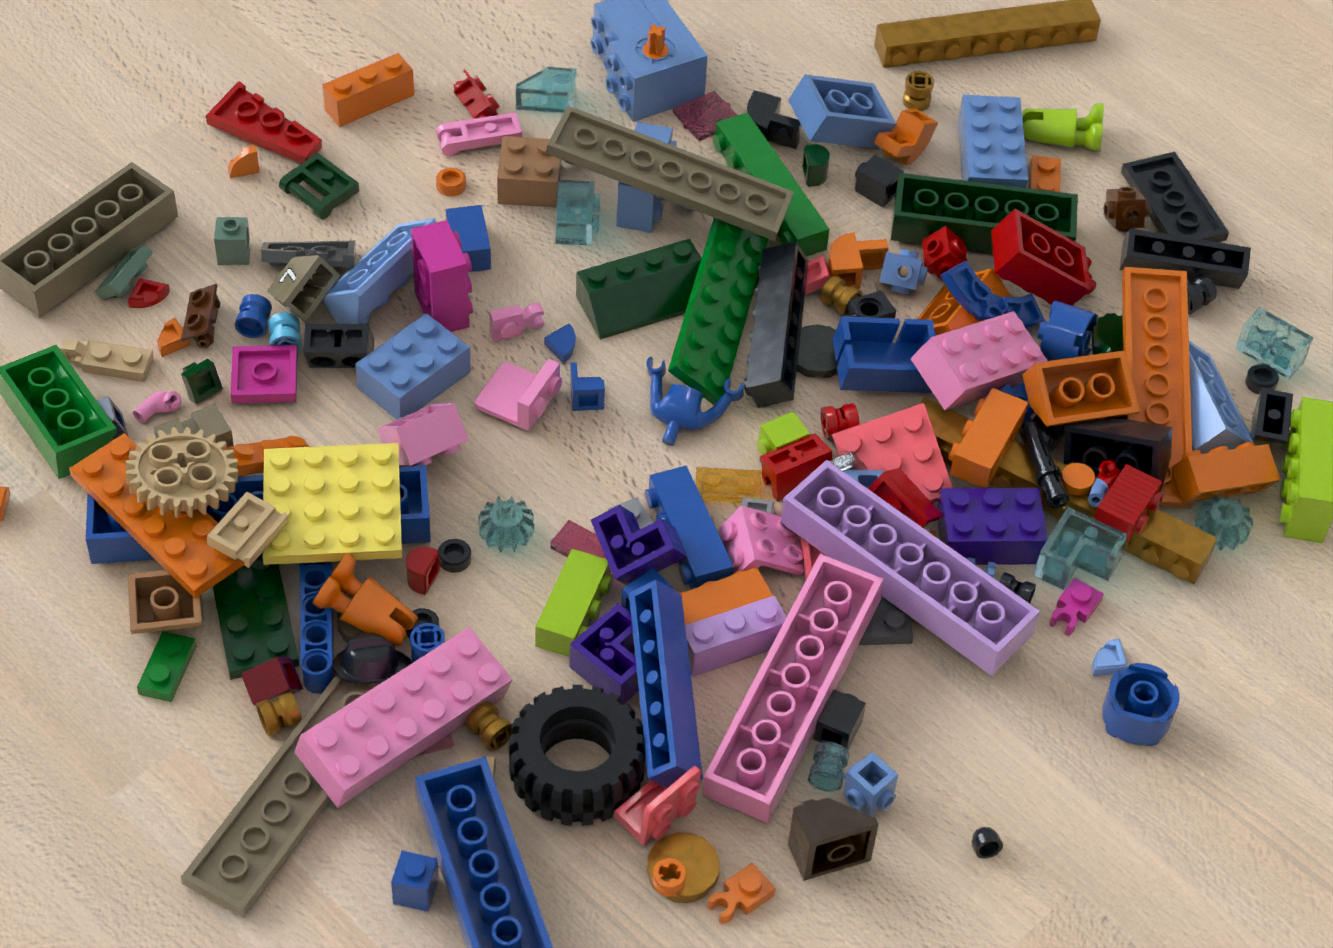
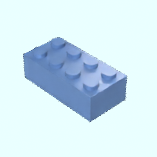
(992, 140)

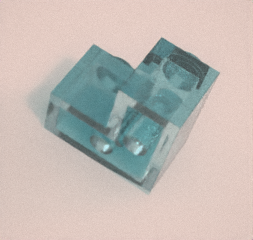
(1081, 544)

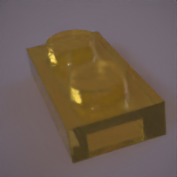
(728, 484)

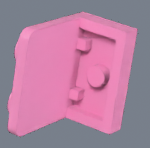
(520, 394)
(760, 539)

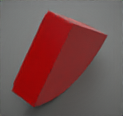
(148, 293)

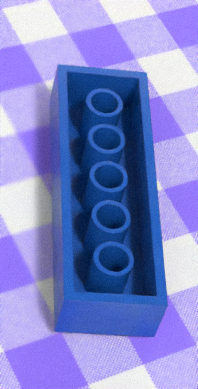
(480, 858)

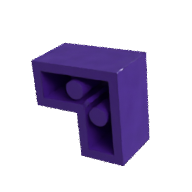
(636, 550)
(606, 655)

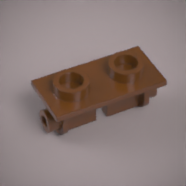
(200, 316)

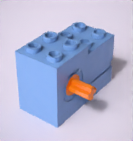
(647, 56)

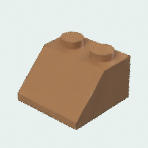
(161, 603)

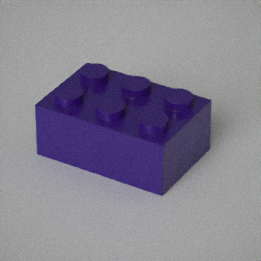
(993, 524)

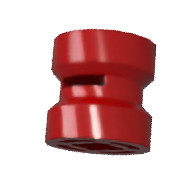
(838, 419)

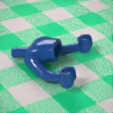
(682, 404)

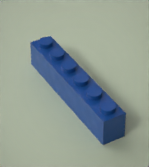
(664, 683)

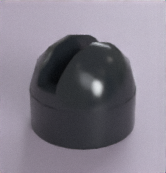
(986, 842)

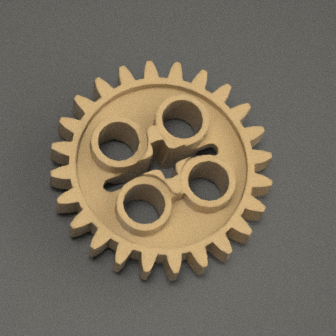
(181, 472)

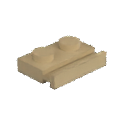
(247, 529)

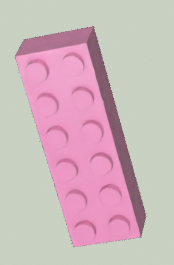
(401, 716)

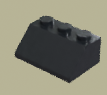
(1122, 441)

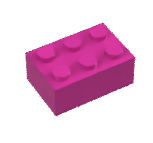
(441, 275)

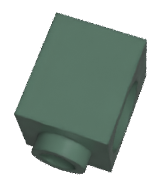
(232, 240)

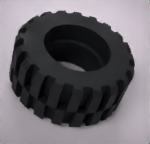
(576, 715)

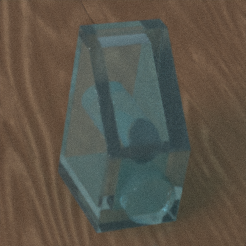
(547, 90)

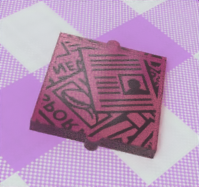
(702, 114)

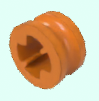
(675, 884)

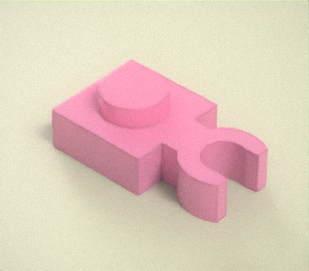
(511, 320)

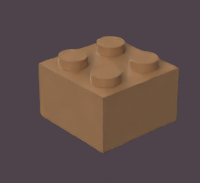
(527, 173)

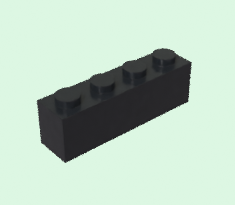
(1222, 262)

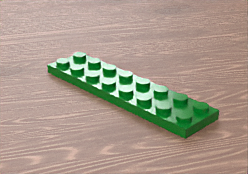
(717, 309)

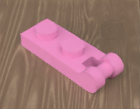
(477, 132)

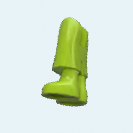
(1063, 127)

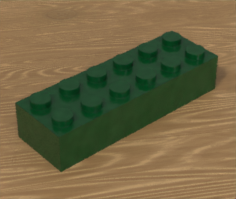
(973, 209)

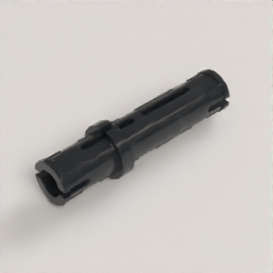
(1047, 473)

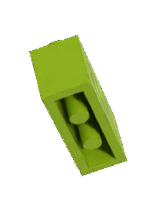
(573, 601)

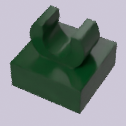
(201, 380)

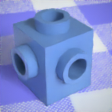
(891, 271)
(870, 785)

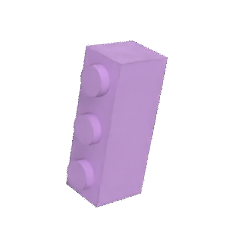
(733, 635)

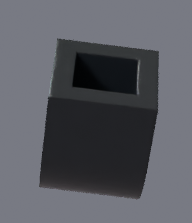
(776, 128)

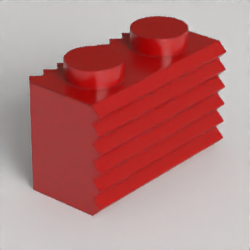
(1129, 501)

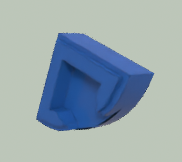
(561, 342)

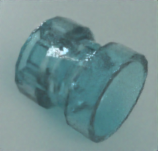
(828, 768)

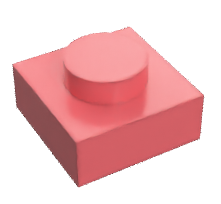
(817, 274)

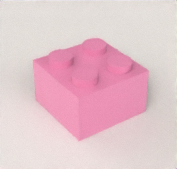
(426, 434)

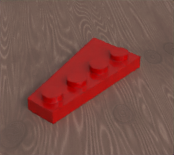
(256, 122)

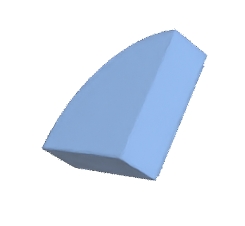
(1109, 659)

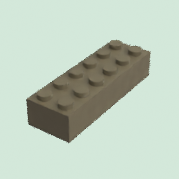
(86, 239)

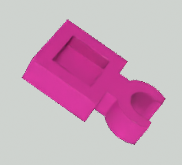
(1076, 603)

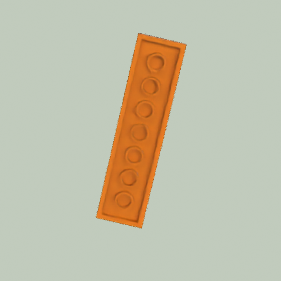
(1159, 358)

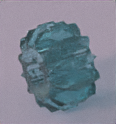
(1225, 521)
(506, 524)

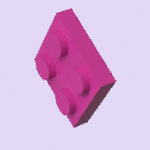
(264, 374)

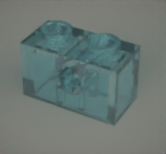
(576, 212)
(1274, 342)

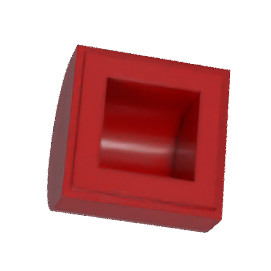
(422, 568)

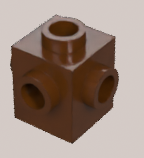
(1125, 208)

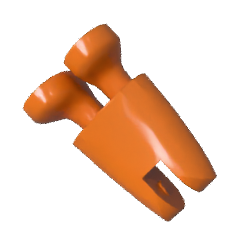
(371, 607)

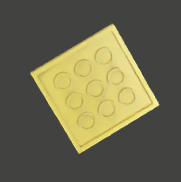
(335, 502)

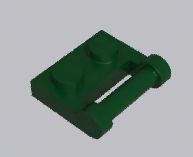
(324, 178)

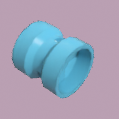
(284, 330)

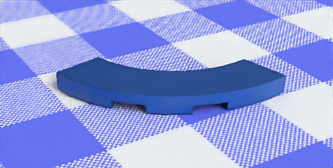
(983, 304)

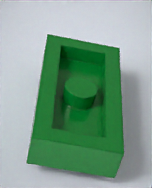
(166, 666)

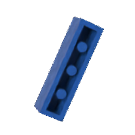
(681, 505)

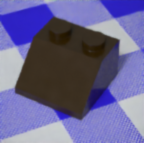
(830, 837)

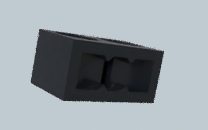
(337, 344)

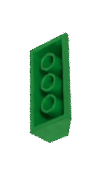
(55, 408)

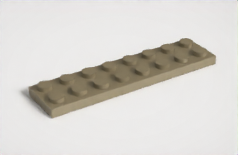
(670, 172)
(268, 818)

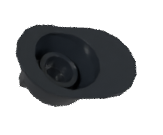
(369, 660)

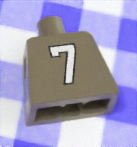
(303, 284)

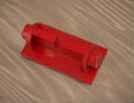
(471, 91)

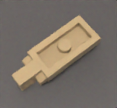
(108, 359)

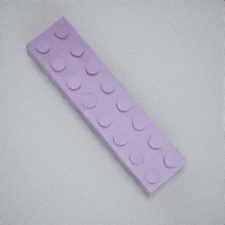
(917, 568)

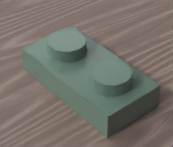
(129, 266)

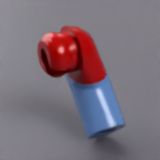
(1103, 482)

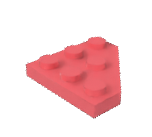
(901, 442)

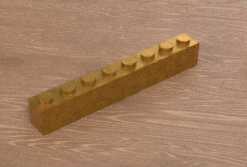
(986, 32)

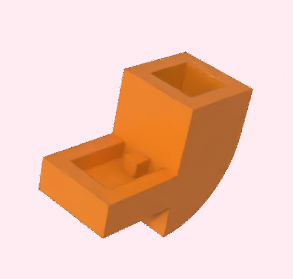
(908, 137)
(851, 257)

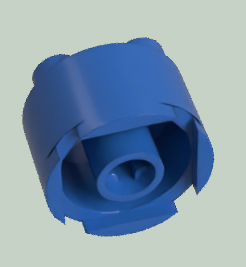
(1066, 332)
(1140, 704)

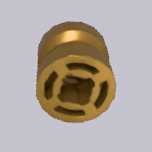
(918, 90)
(838, 294)
(279, 713)
(489, 725)

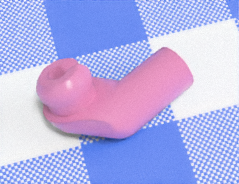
(157, 403)

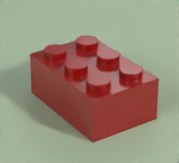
(1039, 259)

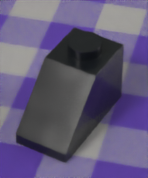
(1272, 416)

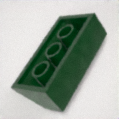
(638, 288)

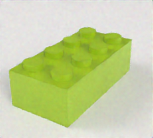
(1308, 472)

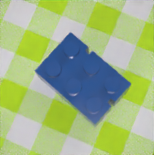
(873, 361)

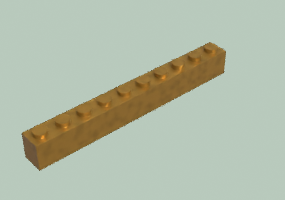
(1163, 542)

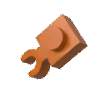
(744, 891)

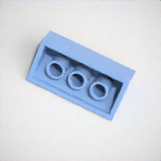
(374, 276)
(1213, 411)

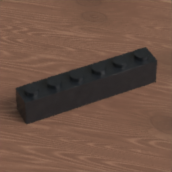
(777, 325)

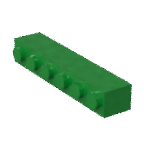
(751, 153)

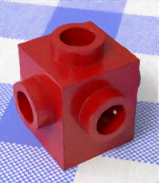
(943, 251)

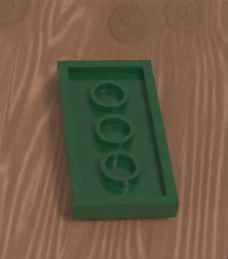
(254, 617)

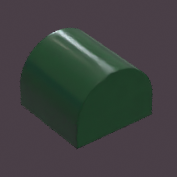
(815, 164)

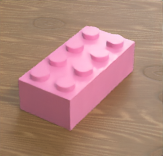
(976, 358)

